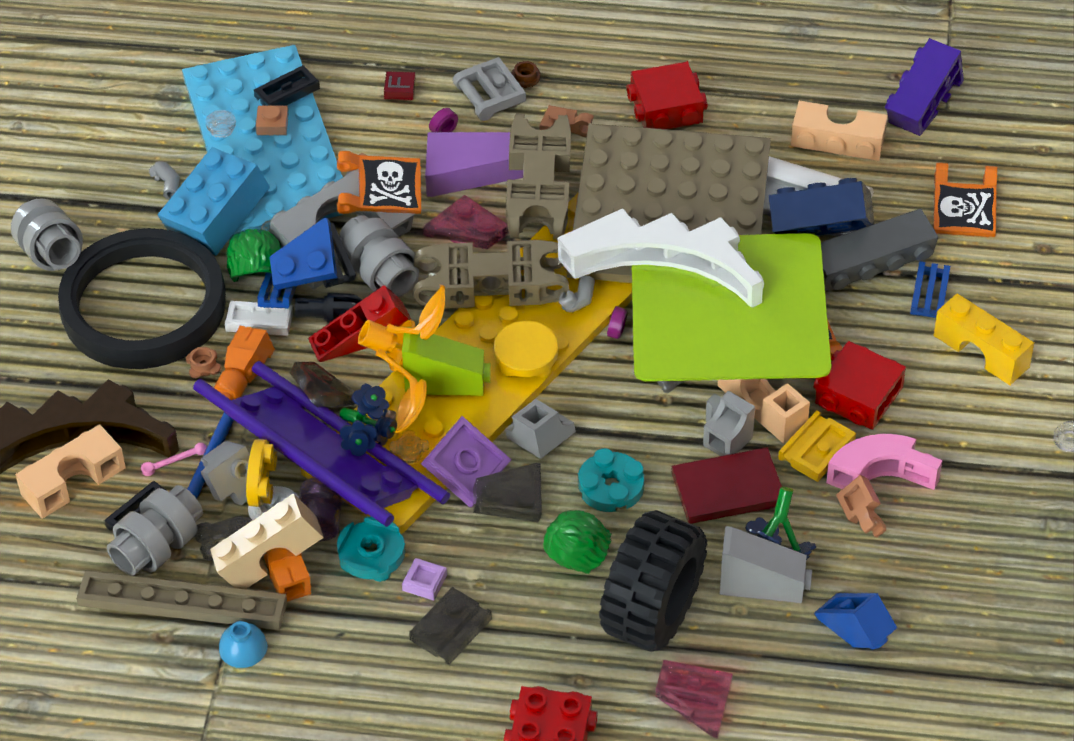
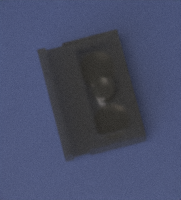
(450, 625)

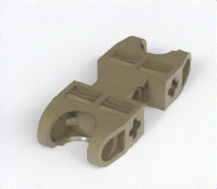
(538, 195)
(491, 273)

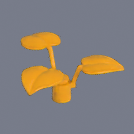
(390, 341)

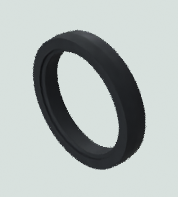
(147, 352)

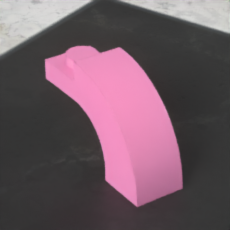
(883, 456)

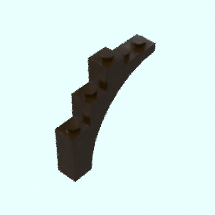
(66, 418)

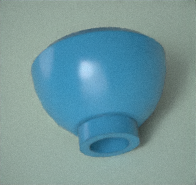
(242, 645)

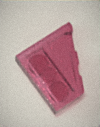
(467, 223)
(695, 693)

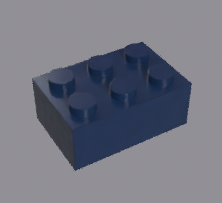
(822, 208)

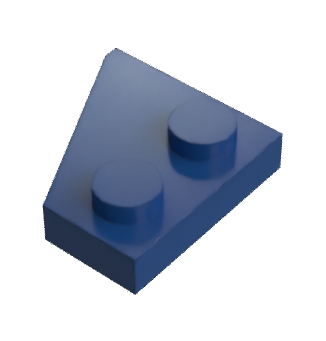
(305, 258)

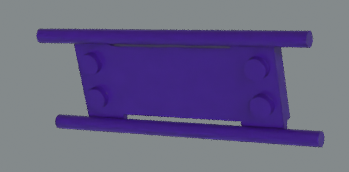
(281, 420)

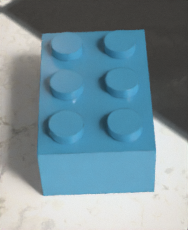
(215, 199)

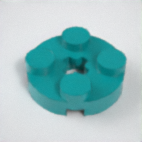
(614, 465)
(375, 564)

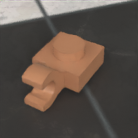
(578, 124)
(858, 504)

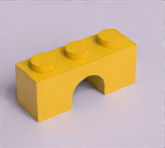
(1005, 349)

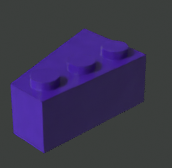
(925, 86)

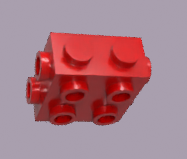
(667, 96)
(860, 385)
(551, 716)

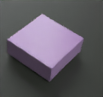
(424, 579)

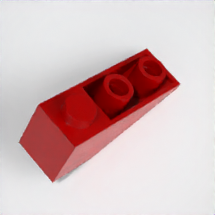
(342, 334)

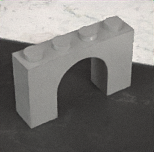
(309, 210)

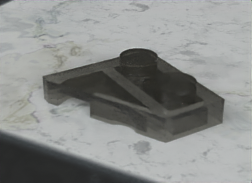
(321, 386)
(510, 493)

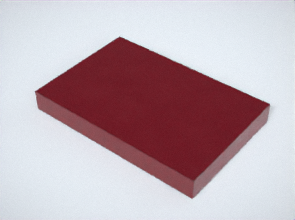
(727, 485)

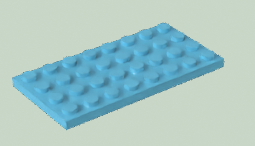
(290, 163)

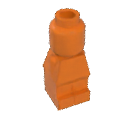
(242, 353)
(288, 573)

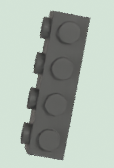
(877, 249)

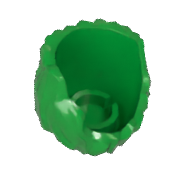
(250, 252)
(577, 541)

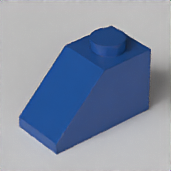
(857, 619)

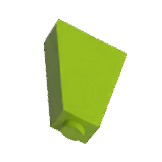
(445, 365)

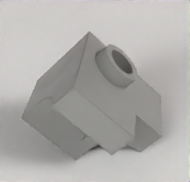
(728, 423)
(539, 428)
(227, 471)

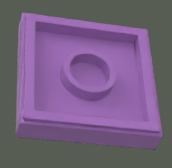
(464, 457)

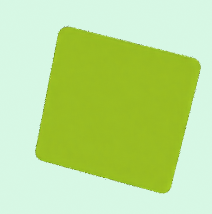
(704, 331)

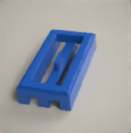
(933, 272)
(274, 302)

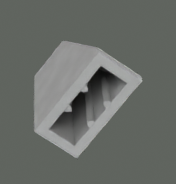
(762, 569)

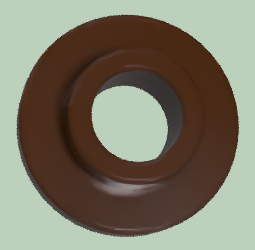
(526, 74)

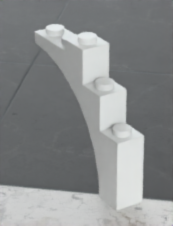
(664, 242)

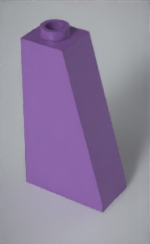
(466, 161)

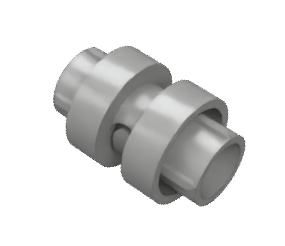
(46, 234)
(379, 255)
(145, 538)

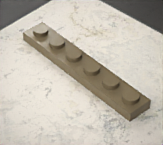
(181, 599)

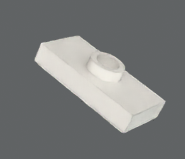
(248, 314)

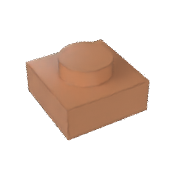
(272, 120)

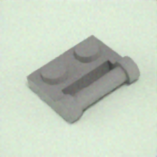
(496, 82)

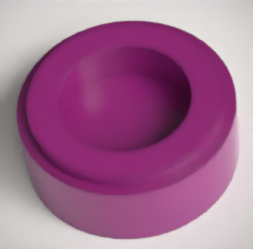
(443, 121)
(617, 322)

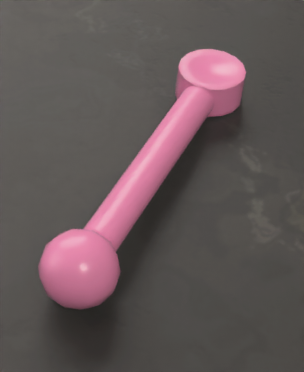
(149, 468)

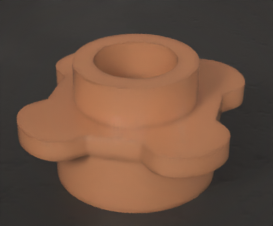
(202, 362)

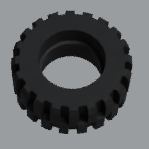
(653, 580)

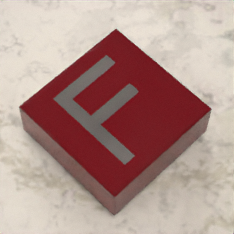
(399, 85)

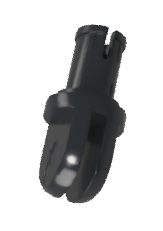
(328, 307)

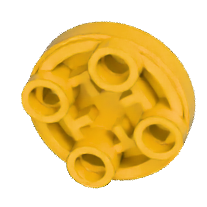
(526, 349)
(261, 462)

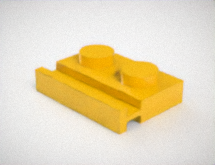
(815, 445)

